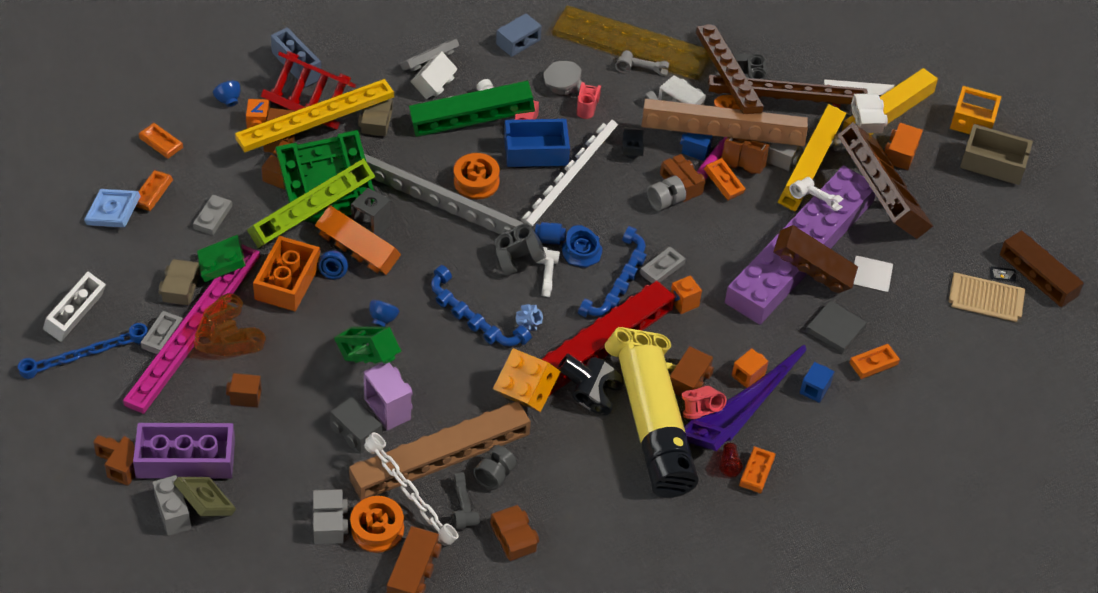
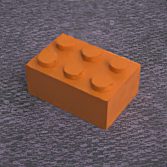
(286, 273)

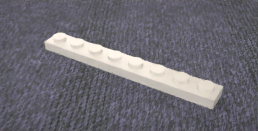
(572, 169)

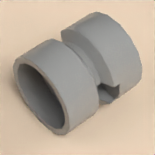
(665, 193)

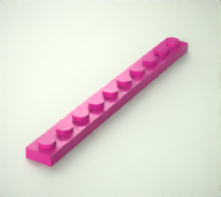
(182, 340)

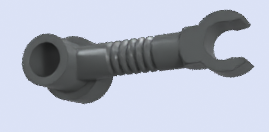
(465, 516)

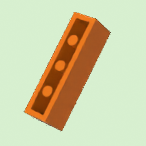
(358, 240)

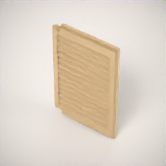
(986, 297)

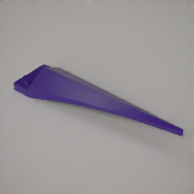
(718, 427)

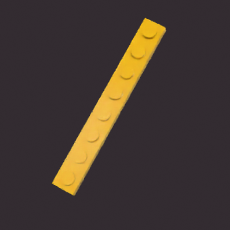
(314, 115)

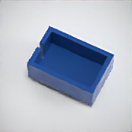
(536, 142)

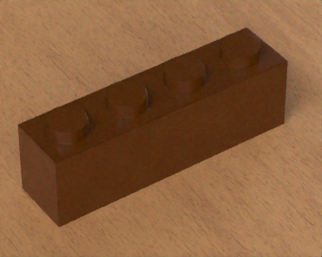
(815, 259)
(1041, 268)

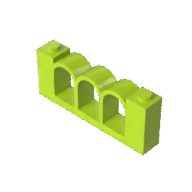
(310, 203)

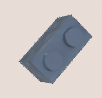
(518, 35)

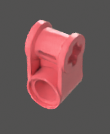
(587, 100)
(702, 402)

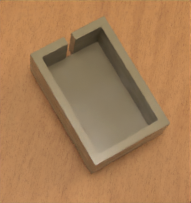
(996, 154)

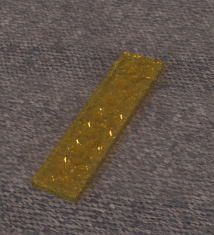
(617, 37)

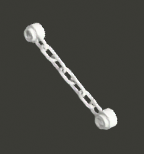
(446, 532)

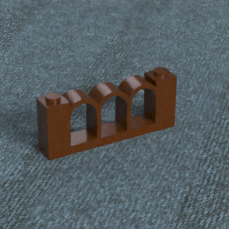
(884, 181)

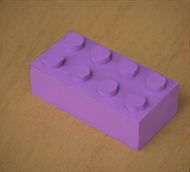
(184, 450)

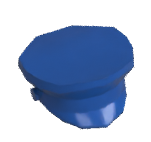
(581, 247)

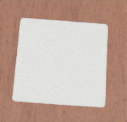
(873, 273)

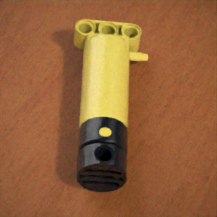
(655, 409)

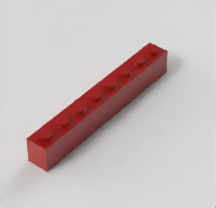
(635, 313)

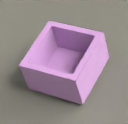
(388, 395)

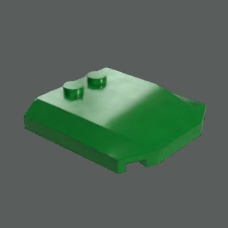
(315, 162)

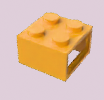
(968, 114)
(525, 379)

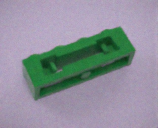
(381, 345)

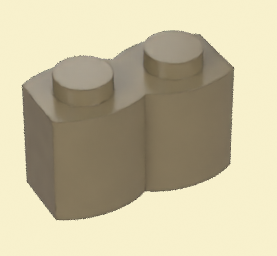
(376, 118)
(179, 282)

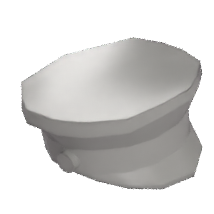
(563, 77)

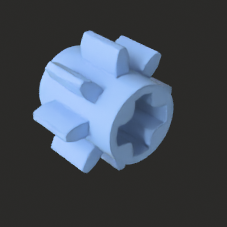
(529, 317)

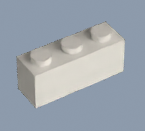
(74, 306)

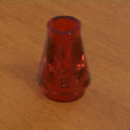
(730, 461)

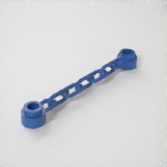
(136, 333)

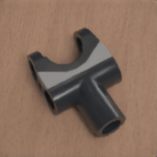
(590, 382)

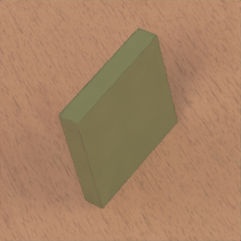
(205, 496)

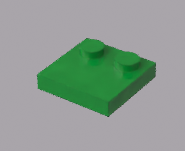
(221, 258)

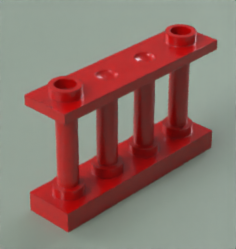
(293, 101)

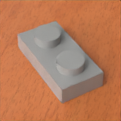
(212, 215)
(662, 265)
(160, 332)

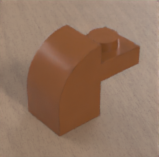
(119, 458)

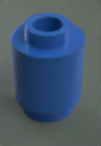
(550, 233)

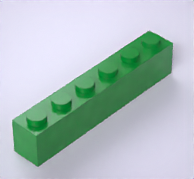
(471, 108)

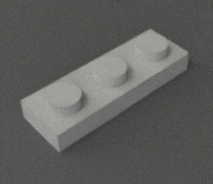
(415, 62)

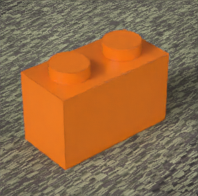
(903, 145)

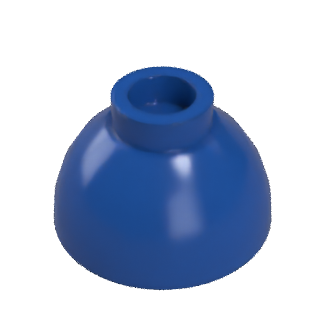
(228, 92)
(332, 264)
(382, 312)

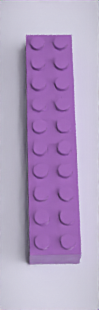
(768, 277)

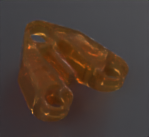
(223, 332)

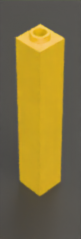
(905, 95)
(813, 153)

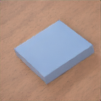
(112, 208)

